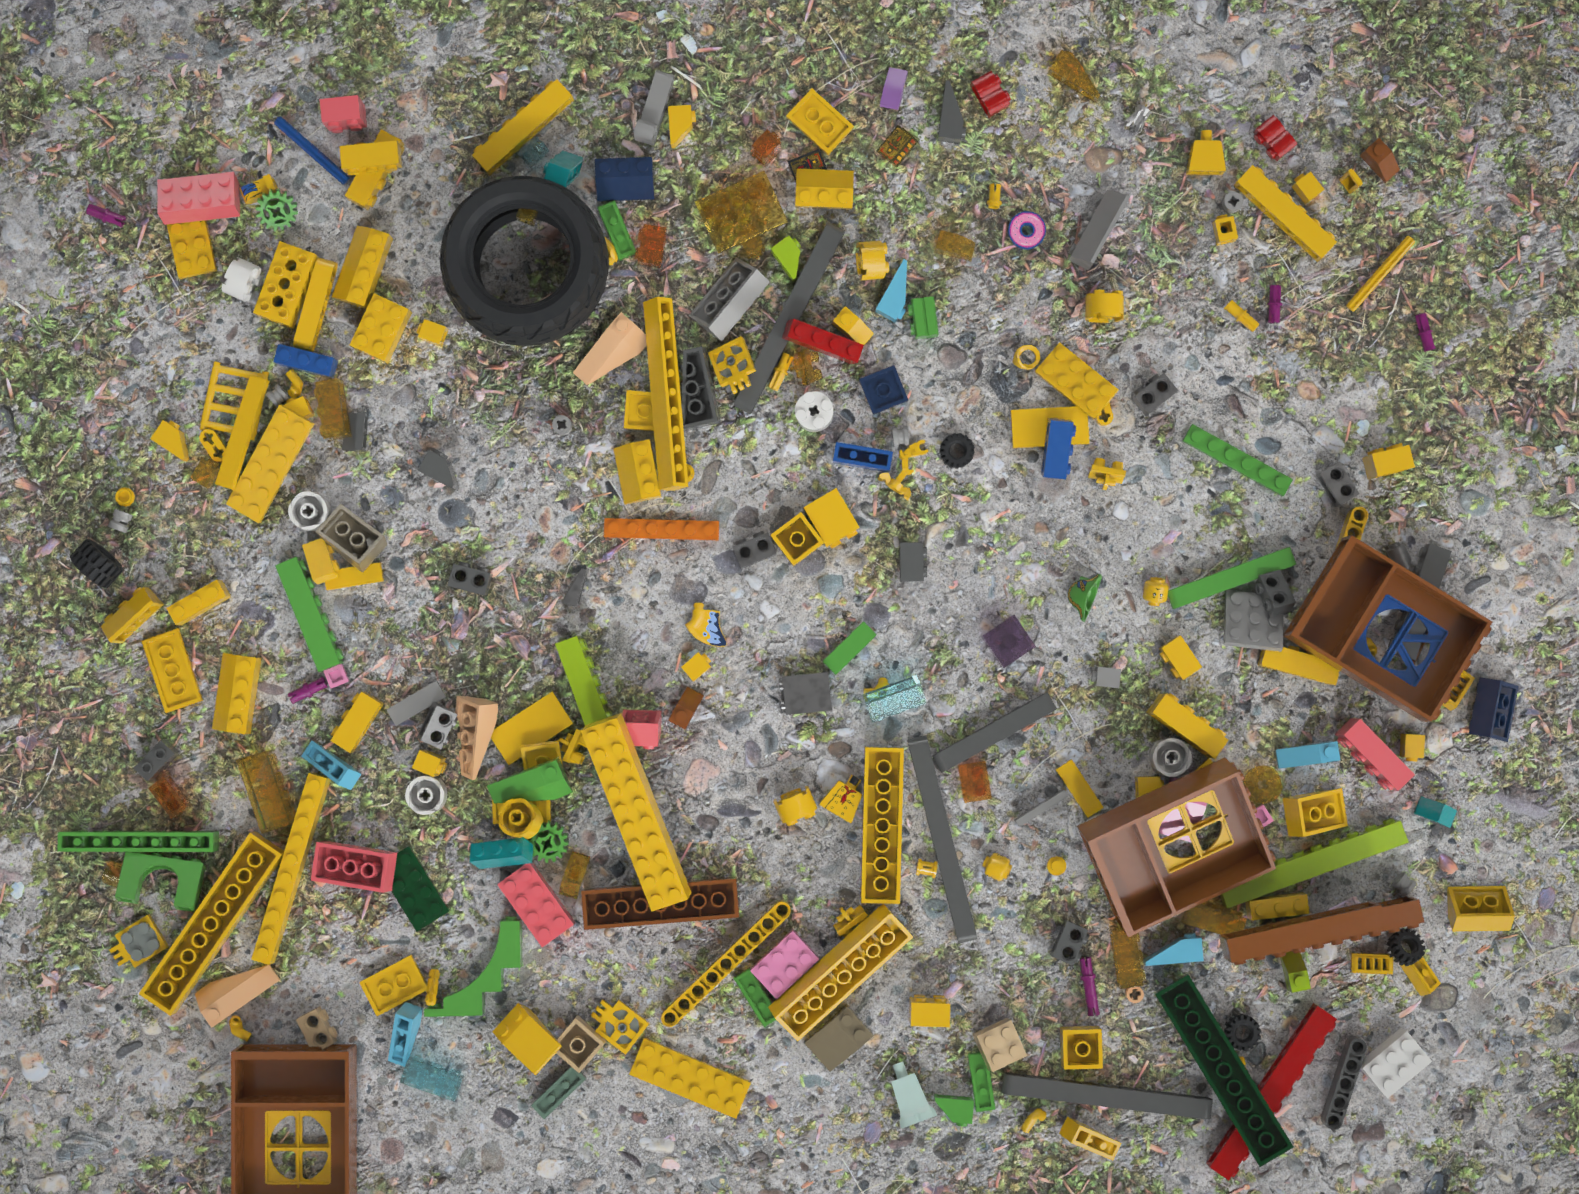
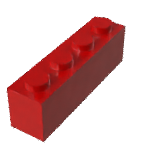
(822, 341)

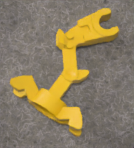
(895, 484)

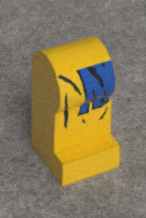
(253, 191)

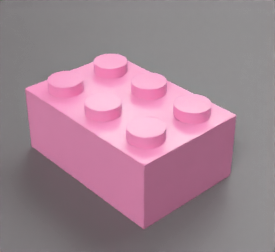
(784, 963)

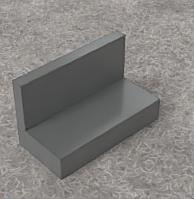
(358, 427)

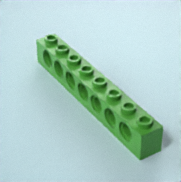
(138, 841)

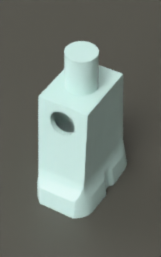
(910, 1098)

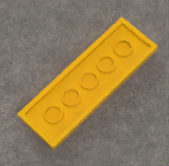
(270, 463)
(690, 1078)

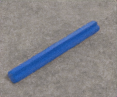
(310, 149)

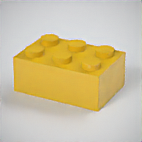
(380, 328)

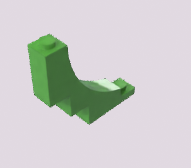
(471, 999)

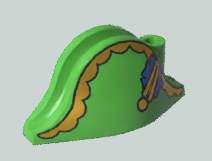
(1082, 594)

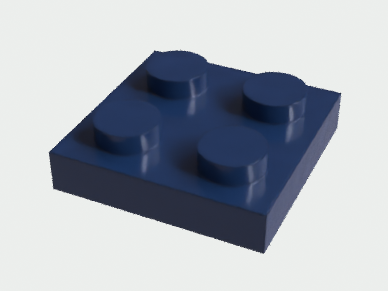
(883, 390)

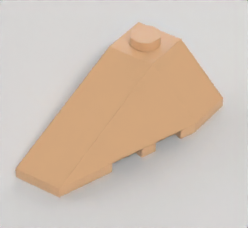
(615, 346)
(476, 723)
(227, 995)

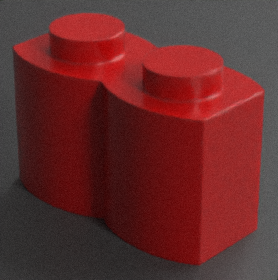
(990, 94)
(1274, 138)

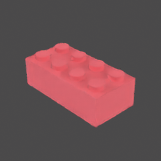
(198, 198)
(1374, 754)
(354, 866)
(536, 903)

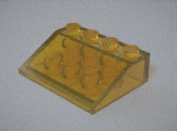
(740, 212)
(266, 791)

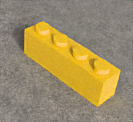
(367, 185)
(1299, 664)

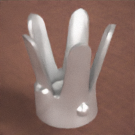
(1139, 116)

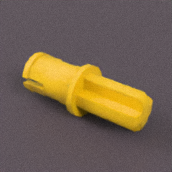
(1241, 315)
(780, 372)

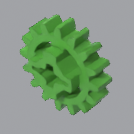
(273, 216)
(554, 845)

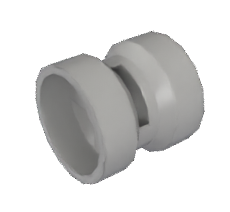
(120, 520)

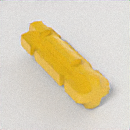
(432, 987)

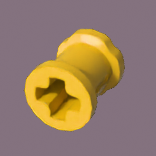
(922, 868)

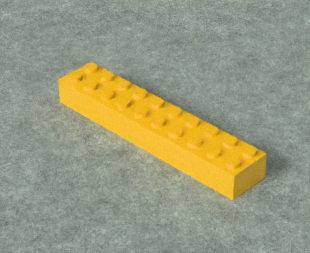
(636, 812)
(212, 923)

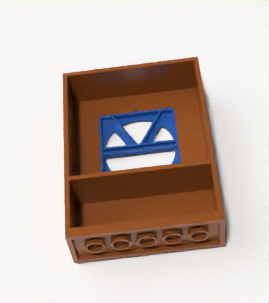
(1357, 588)

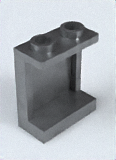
(805, 693)

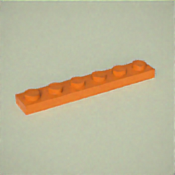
(661, 529)

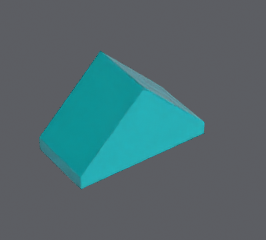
(1435, 811)

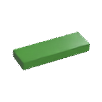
(617, 230)
(849, 648)
(755, 996)
(981, 1083)

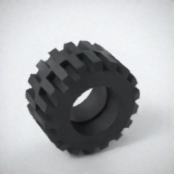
(96, 563)

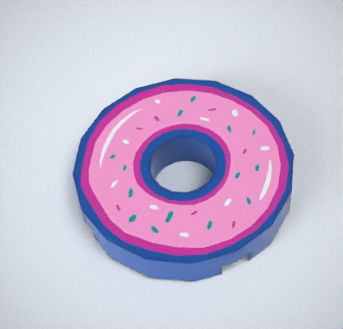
(1027, 219)

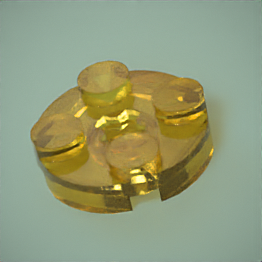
(1273, 784)

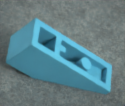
(894, 299)
(1308, 754)
(331, 765)
(1180, 950)
(404, 1033)

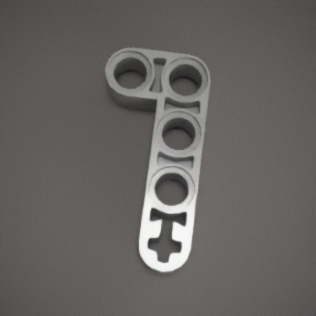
(654, 109)

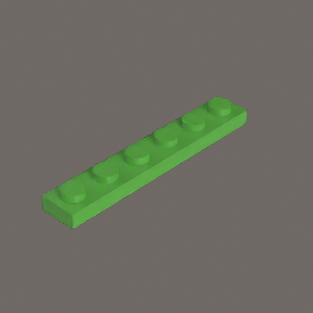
(1237, 460)

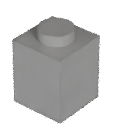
(1106, 677)

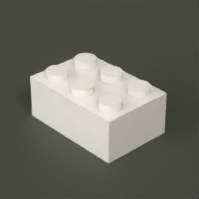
(1394, 1063)

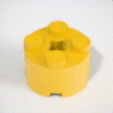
(871, 260)
(1103, 306)
(795, 805)
(530, 818)

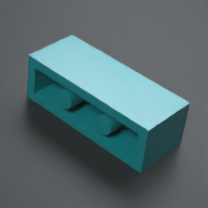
(563, 168)
(501, 853)

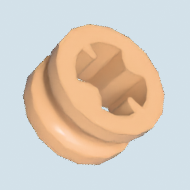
(1138, 997)

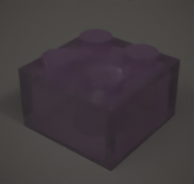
(1008, 641)

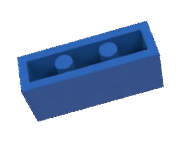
(305, 361)
(1058, 448)
(862, 457)

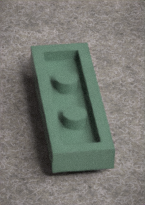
(558, 1092)

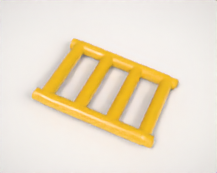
(213, 386)

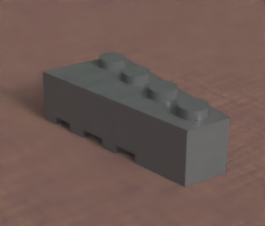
(698, 392)

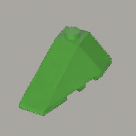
(537, 783)

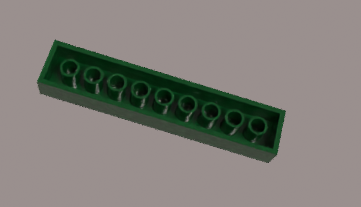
(1224, 1070)

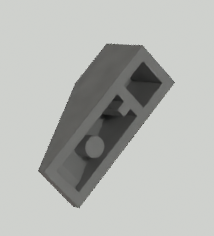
(951, 119)

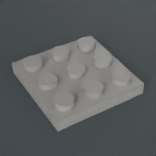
(1250, 624)

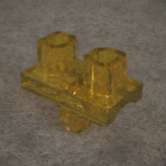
(804, 368)

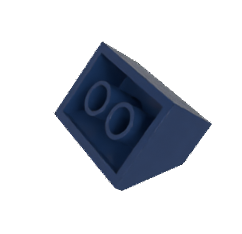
(624, 179)
(1493, 709)

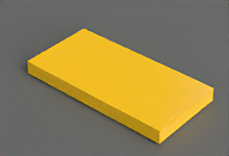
(1030, 425)
(172, 670)
(531, 726)

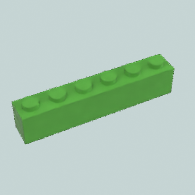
(309, 613)

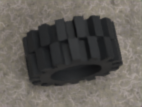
(956, 439)
(1413, 942)
(1254, 1034)

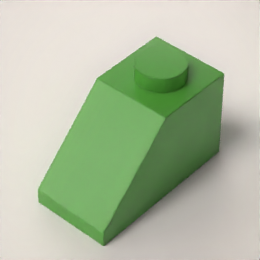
(957, 1108)

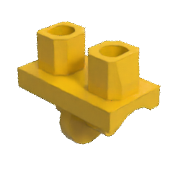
(1107, 475)
(571, 746)
(849, 919)

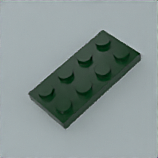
(416, 891)

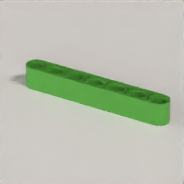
(1230, 578)

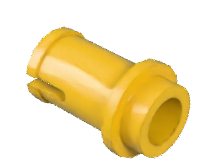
(994, 197)

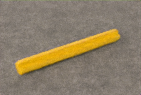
(1380, 273)

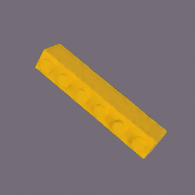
(522, 127)
(1285, 213)

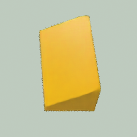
(1421, 977)

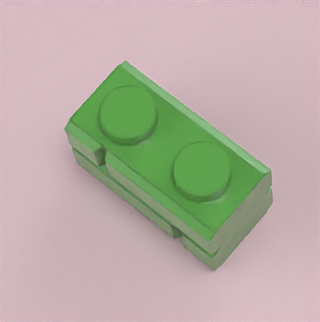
(924, 318)

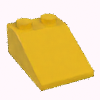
(1315, 812)
(527, 1038)

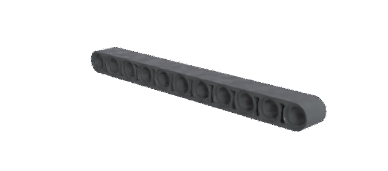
(792, 309)
(942, 839)
(1107, 1095)

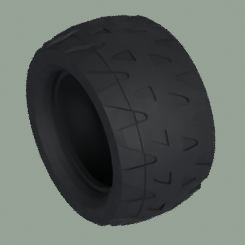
(481, 217)

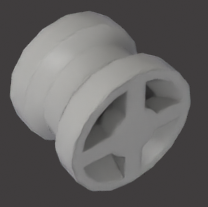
(1229, 205)
(277, 395)
(562, 428)
(900, 436)
(1403, 884)

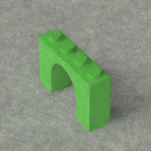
(139, 865)

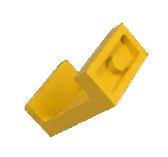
(832, 518)

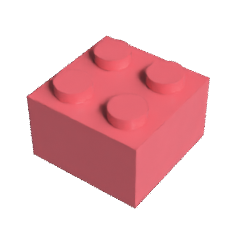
(343, 113)

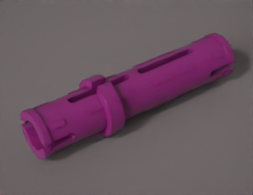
(1089, 985)

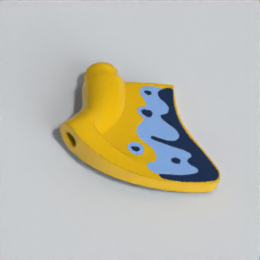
(705, 626)

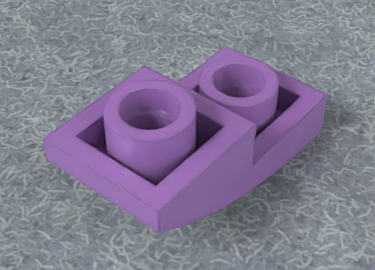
(893, 88)

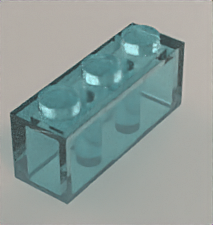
(894, 698)
(432, 1078)

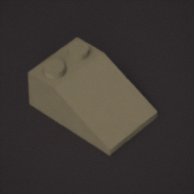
(352, 537)
(839, 1038)

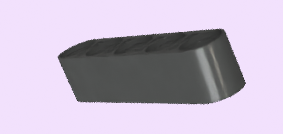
(1344, 1092)

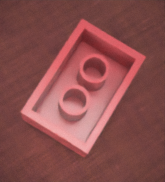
(644, 727)

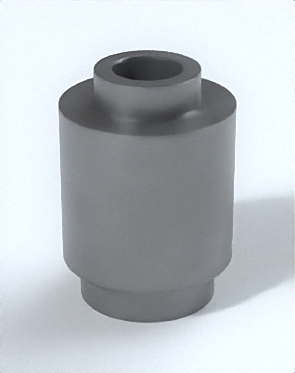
(1399, 554)

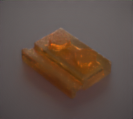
(974, 781)

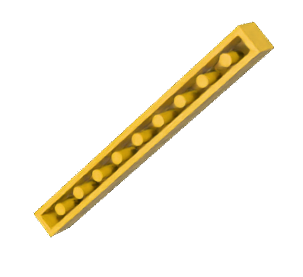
(665, 394)
(291, 868)

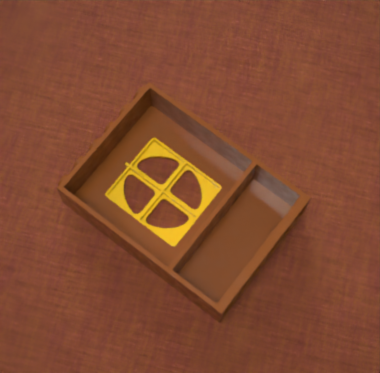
(1151, 885)
(295, 1082)

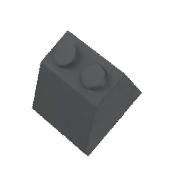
(439, 468)

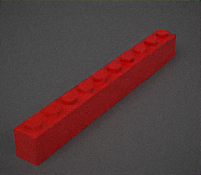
(1276, 1084)

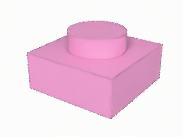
(336, 676)
(1263, 815)

